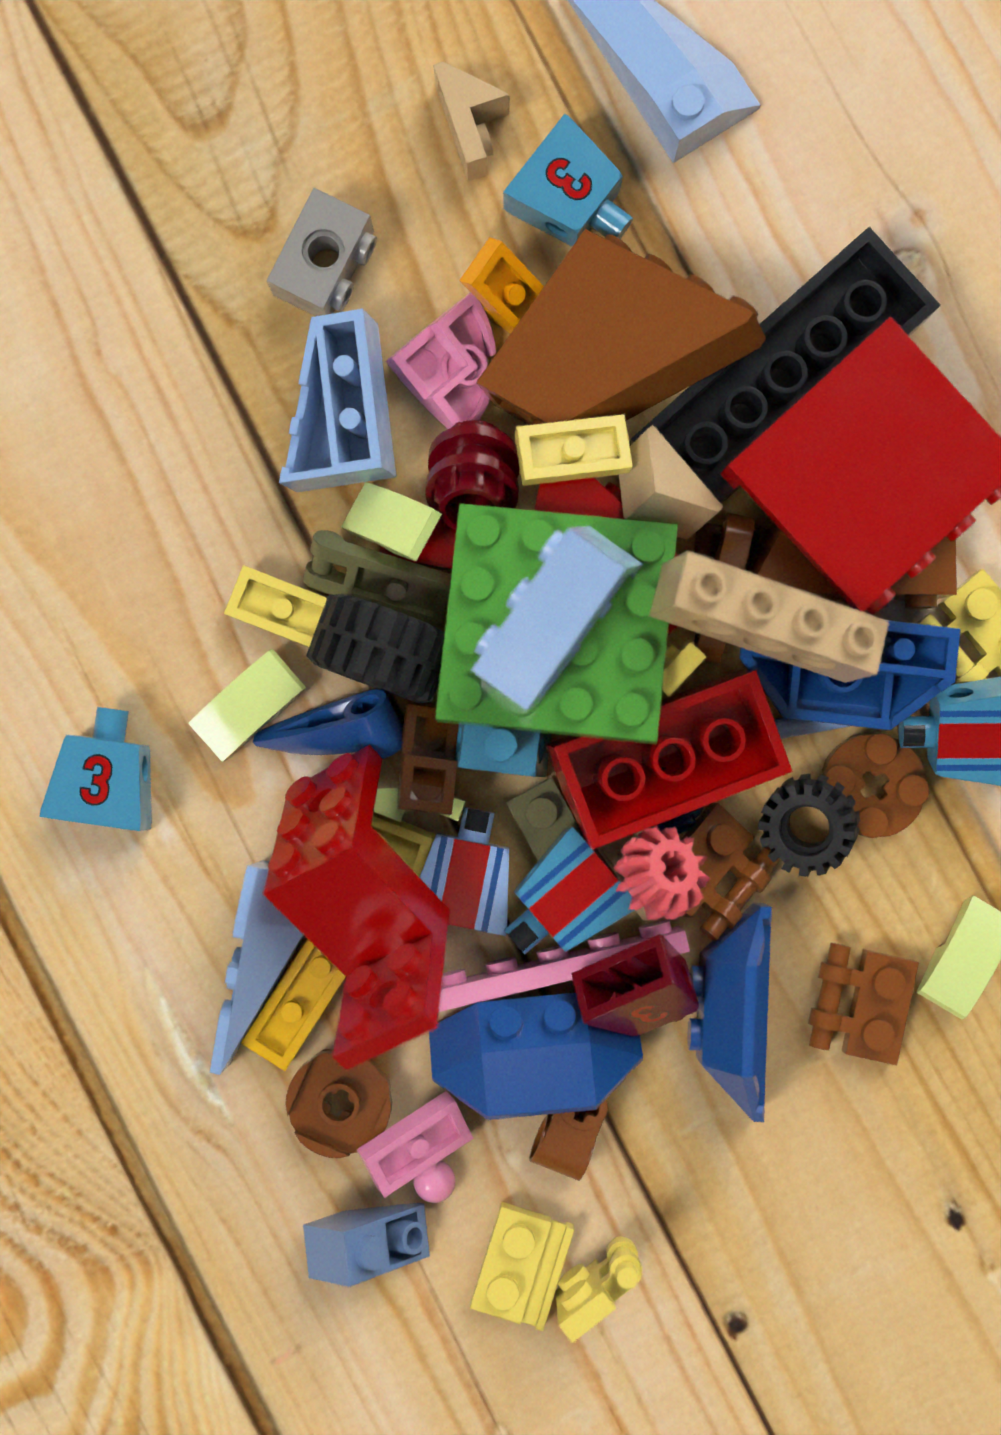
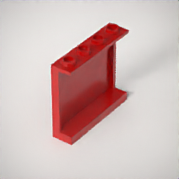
(874, 468)

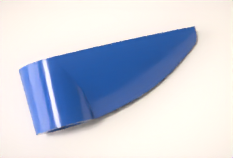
(338, 728)

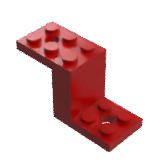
(359, 908)

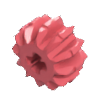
(661, 873)

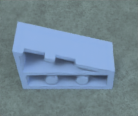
(342, 407)
(553, 614)

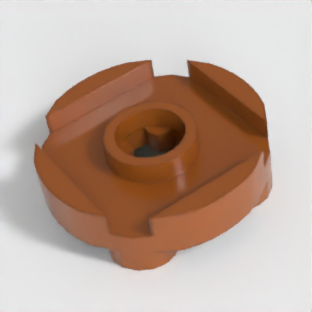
(903, 788)
(311, 1115)

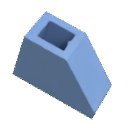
(365, 1243)

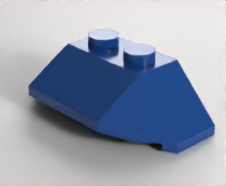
(912, 670)
(734, 1009)
(529, 1057)

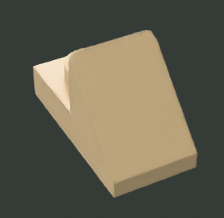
(467, 107)

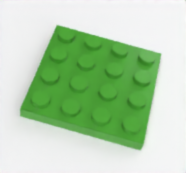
(615, 676)

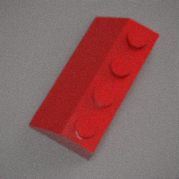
(708, 739)

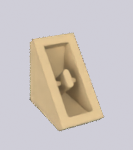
(665, 487)

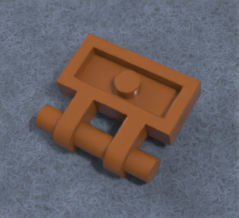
(723, 843)
(878, 1004)

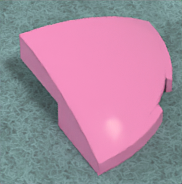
(447, 361)

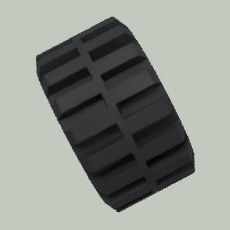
(378, 647)

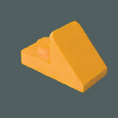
(501, 284)

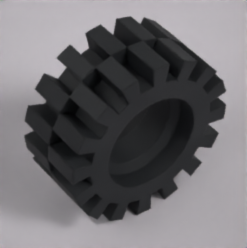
(800, 854)

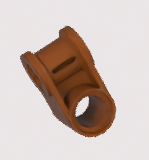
(567, 1141)

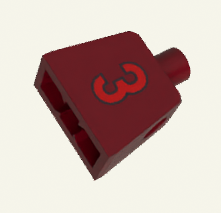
(636, 988)

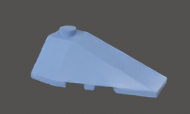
(669, 71)
(255, 967)

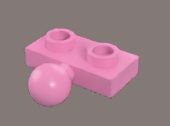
(416, 1148)

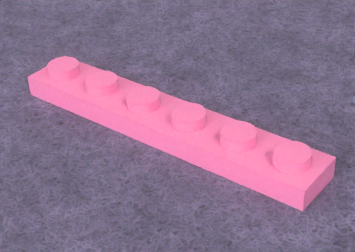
(552, 967)

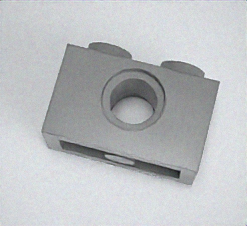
(322, 226)

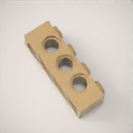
(768, 618)

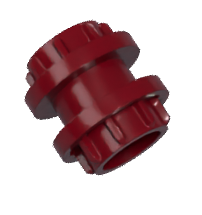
(472, 467)

